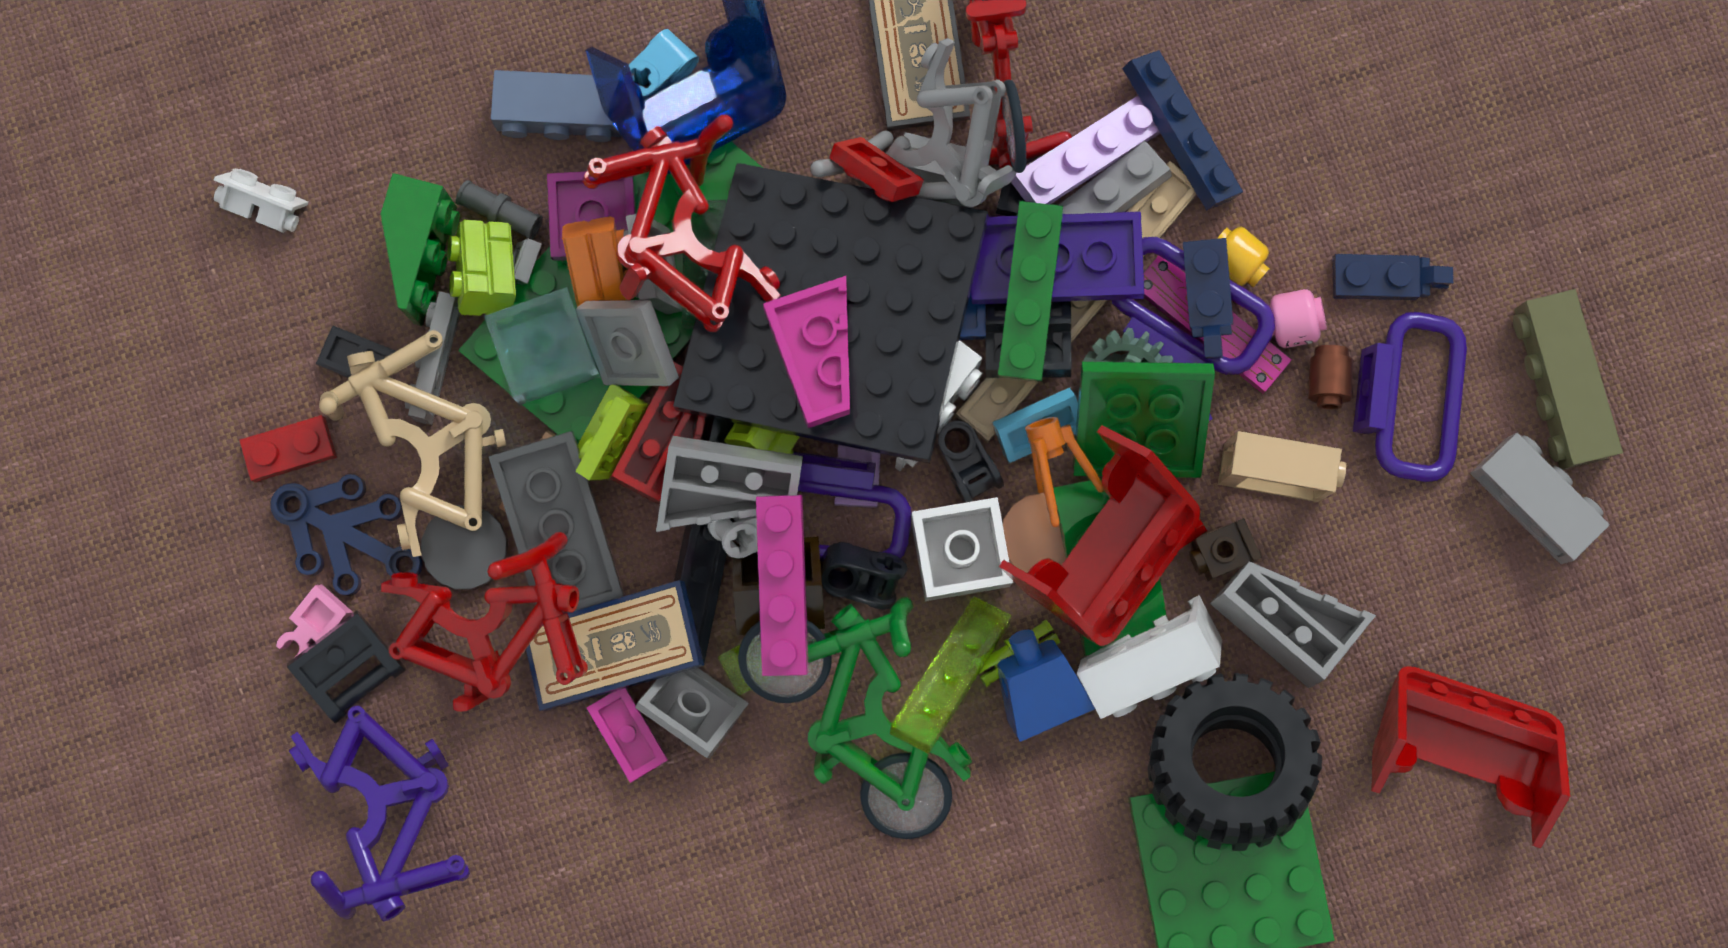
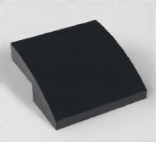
(1058, 347)

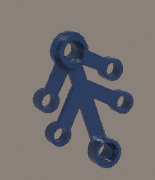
(338, 529)

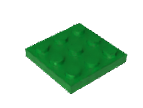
(1150, 404)

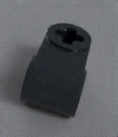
(968, 464)
(864, 576)

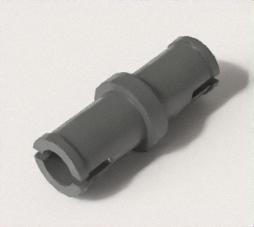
(499, 209)

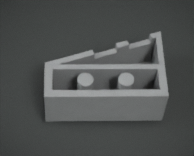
(721, 481)
(1289, 622)

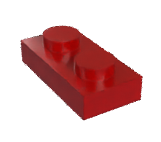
(876, 169)
(287, 448)

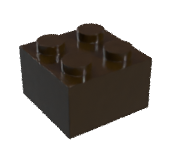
(747, 588)

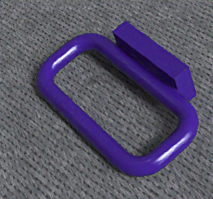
(1181, 344)
(1379, 391)
(855, 481)

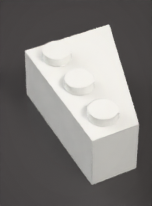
(1152, 661)

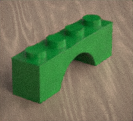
(1030, 291)

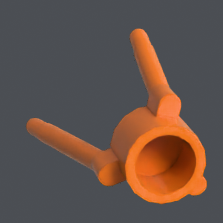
(1046, 442)

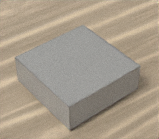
(524, 260)

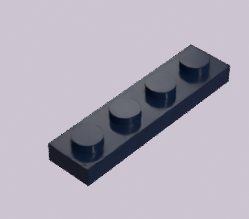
(1182, 130)

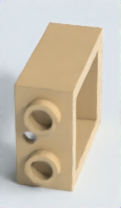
(1281, 467)

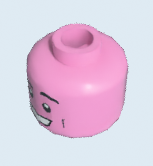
(1297, 318)

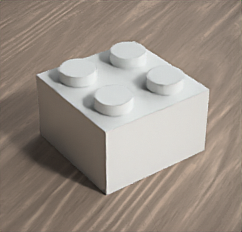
(960, 548)

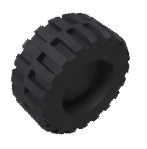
(1254, 711)

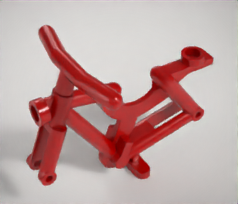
(644, 254)
(488, 672)

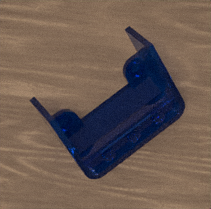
(739, 82)

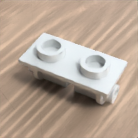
(243, 192)

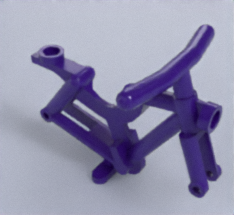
(423, 787)

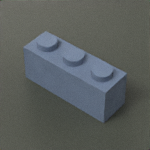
(549, 105)

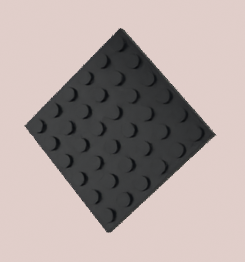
(906, 306)

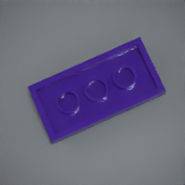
(1095, 260)

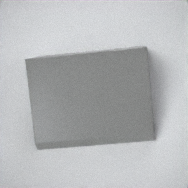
(693, 709)

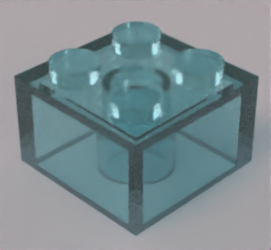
(542, 346)

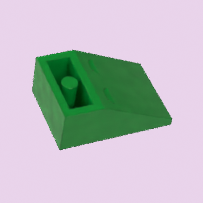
(416, 230)

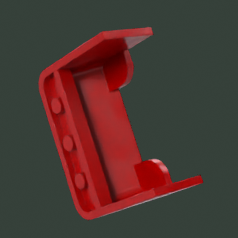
(1120, 550)
(1477, 736)

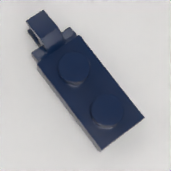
(1387, 277)
(1208, 292)

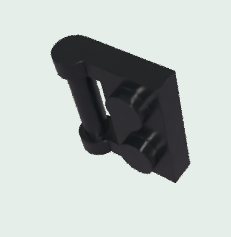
(336, 657)

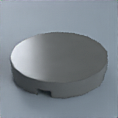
(461, 555)

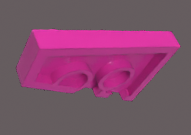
(813, 345)

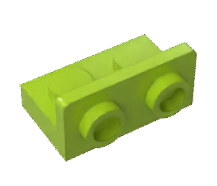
(609, 433)

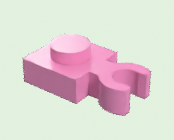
(314, 617)

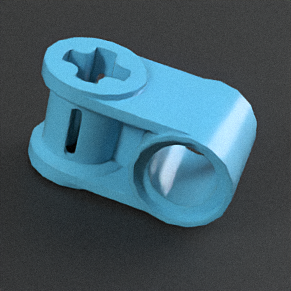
(662, 63)

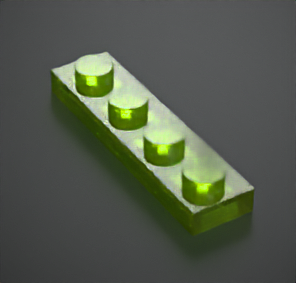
(950, 675)

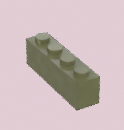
(1566, 380)

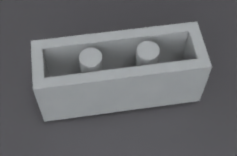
(1540, 497)

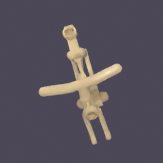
(468, 423)

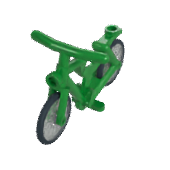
(901, 792)

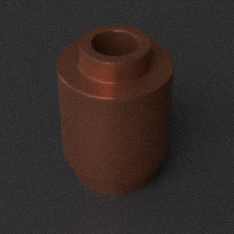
(1330, 377)

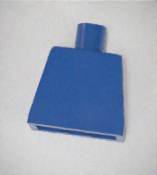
(1039, 686)

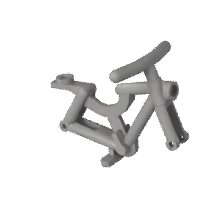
(968, 179)

